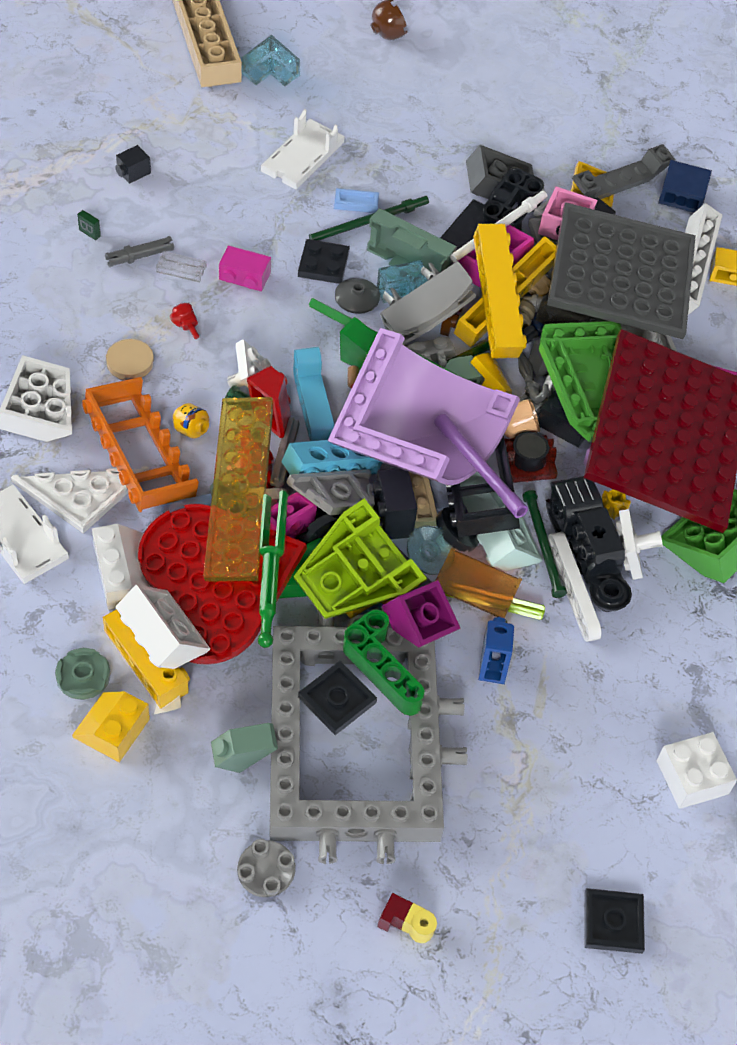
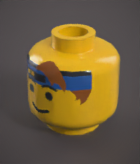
(191, 420)

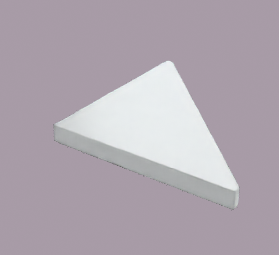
(78, 496)

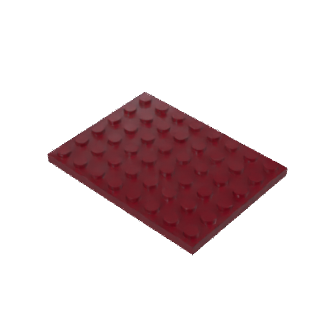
(667, 432)

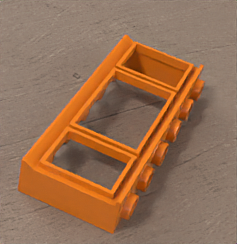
(131, 390)

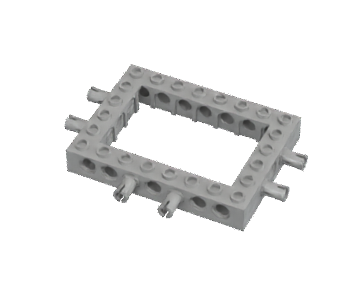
(352, 820)

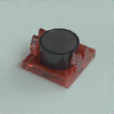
(531, 457)

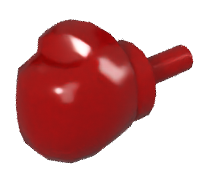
(184, 317)

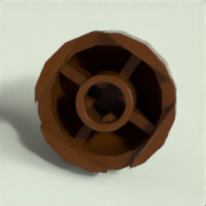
(388, 21)

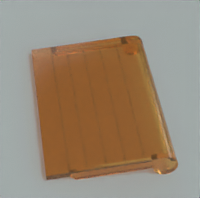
(477, 583)

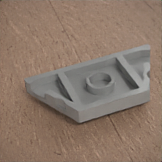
(334, 490)

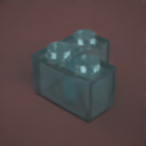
(272, 59)
(401, 277)

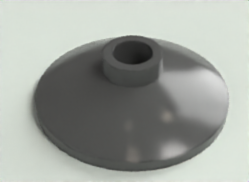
(357, 295)

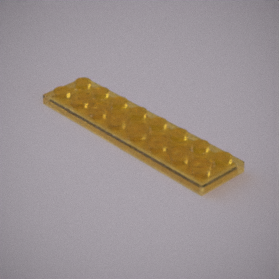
(238, 489)

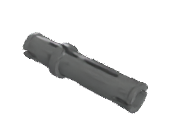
(140, 251)

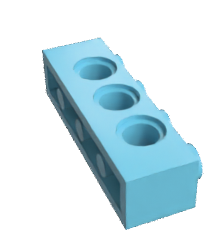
(325, 457)

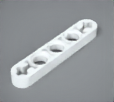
(575, 587)

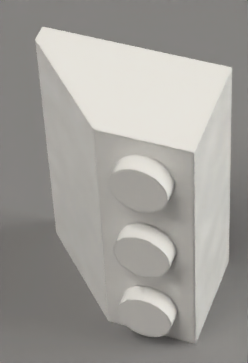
(118, 561)
(161, 627)

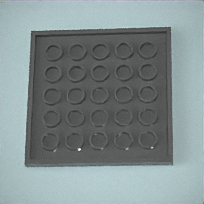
(623, 271)

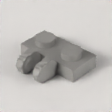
(435, 350)

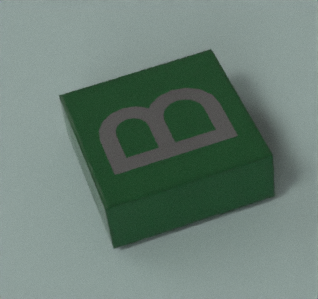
(89, 225)

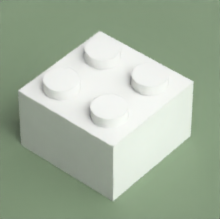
(696, 770)

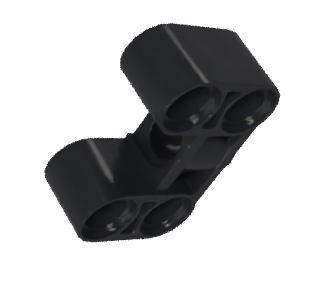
(514, 187)

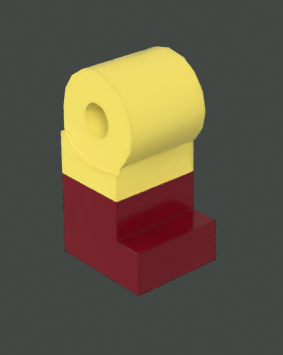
(409, 918)

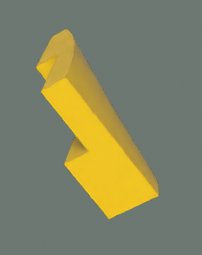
(491, 372)

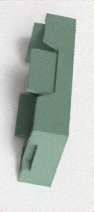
(407, 243)

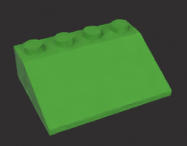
(704, 548)

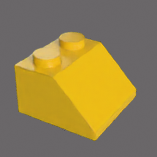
(113, 724)

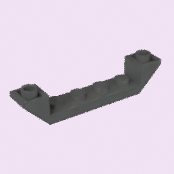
(626, 177)

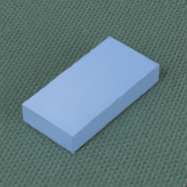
(356, 200)

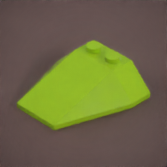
(356, 565)

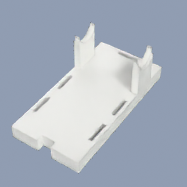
(303, 152)
(26, 540)

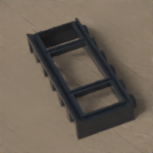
(487, 520)

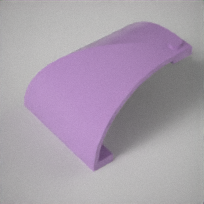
(395, 411)

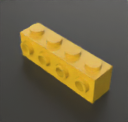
(161, 683)

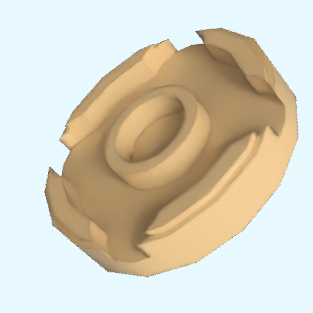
(129, 359)

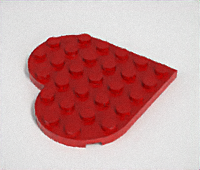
(221, 611)

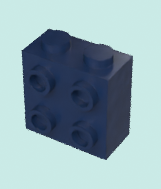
(685, 186)

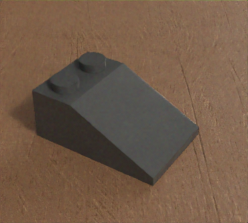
(488, 168)

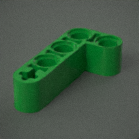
(406, 691)

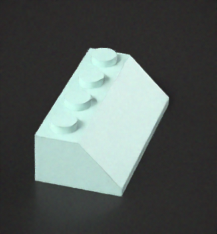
(504, 548)

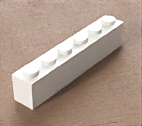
(705, 226)

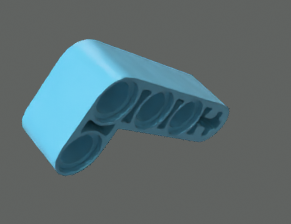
(312, 393)

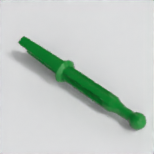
(270, 564)

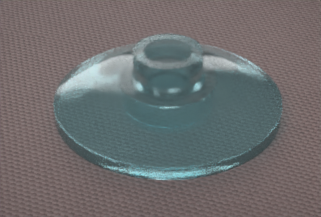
(432, 540)

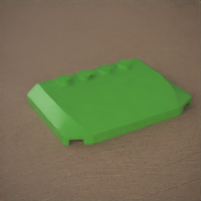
(579, 366)

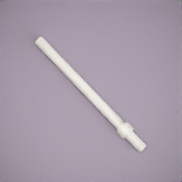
(527, 205)

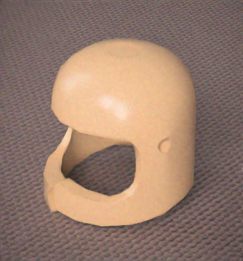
(523, 420)

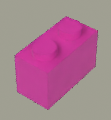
(244, 268)

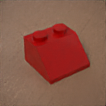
(272, 384)

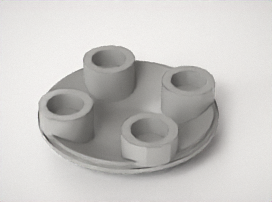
(266, 868)

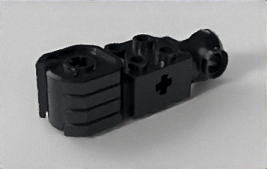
(599, 553)

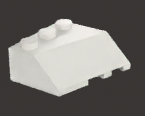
(38, 401)

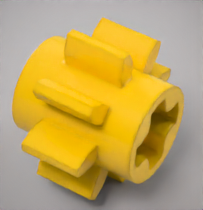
(614, 502)

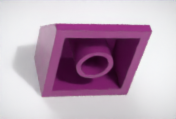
(422, 615)

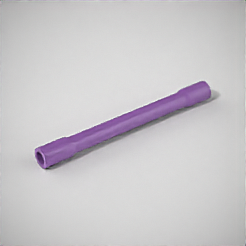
(508, 497)

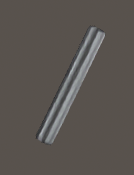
(279, 471)

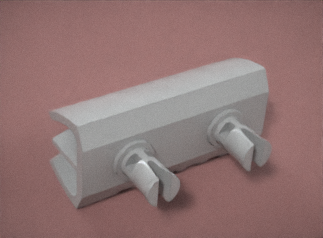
(429, 303)

